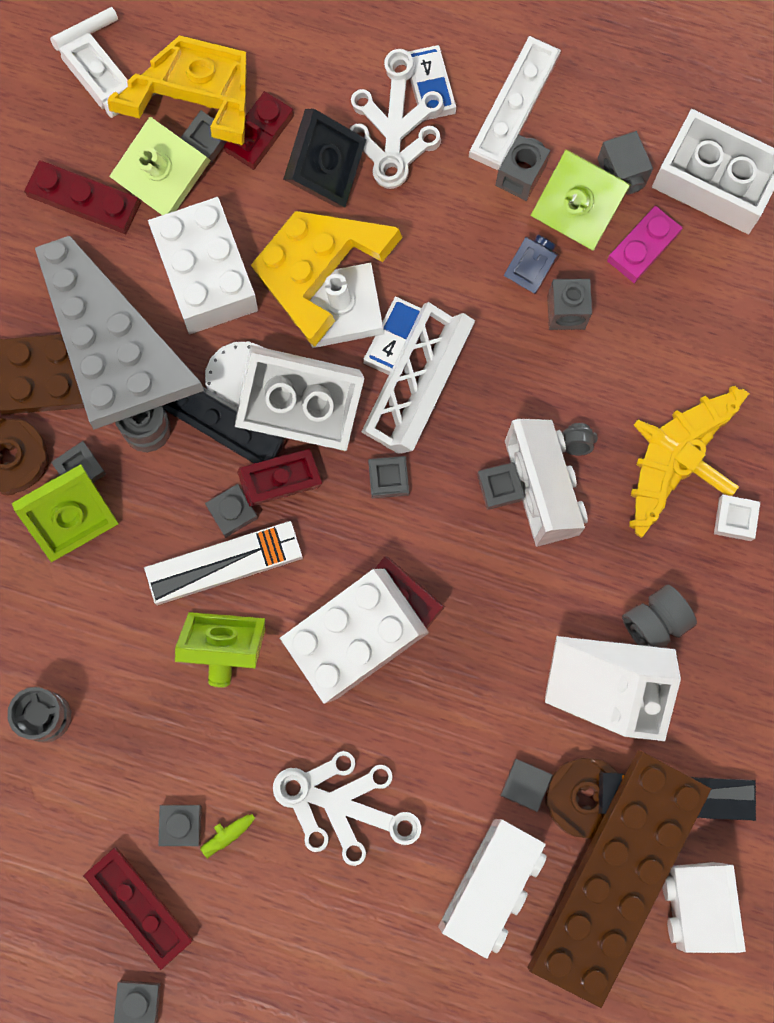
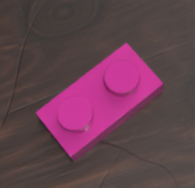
(644, 244)

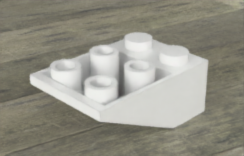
(615, 685)

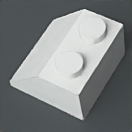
(704, 908)

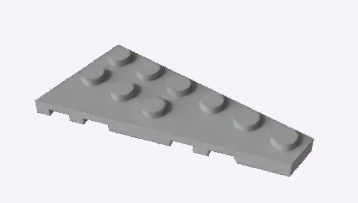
(111, 347)

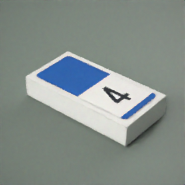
(431, 76)
(396, 326)

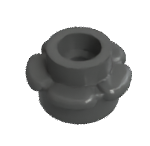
(579, 439)

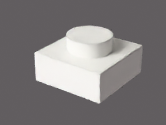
(737, 518)

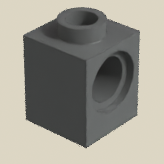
(626, 160)
(521, 180)
(569, 304)

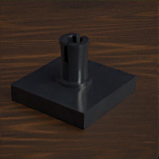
(324, 158)

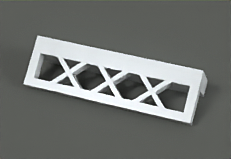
(430, 383)

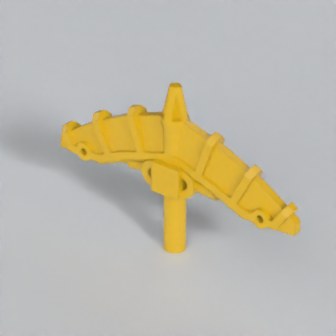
(677, 452)

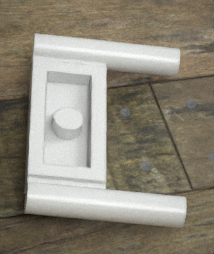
(89, 60)

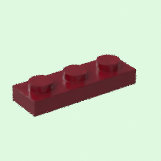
(82, 197)
(138, 908)

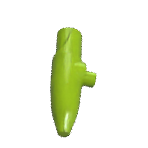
(226, 835)

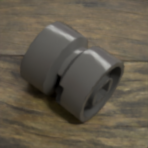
(146, 430)
(665, 616)
(39, 714)

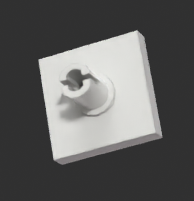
(353, 303)

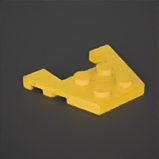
(197, 74)
(307, 253)

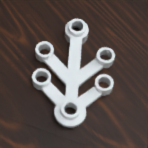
(396, 126)
(339, 805)

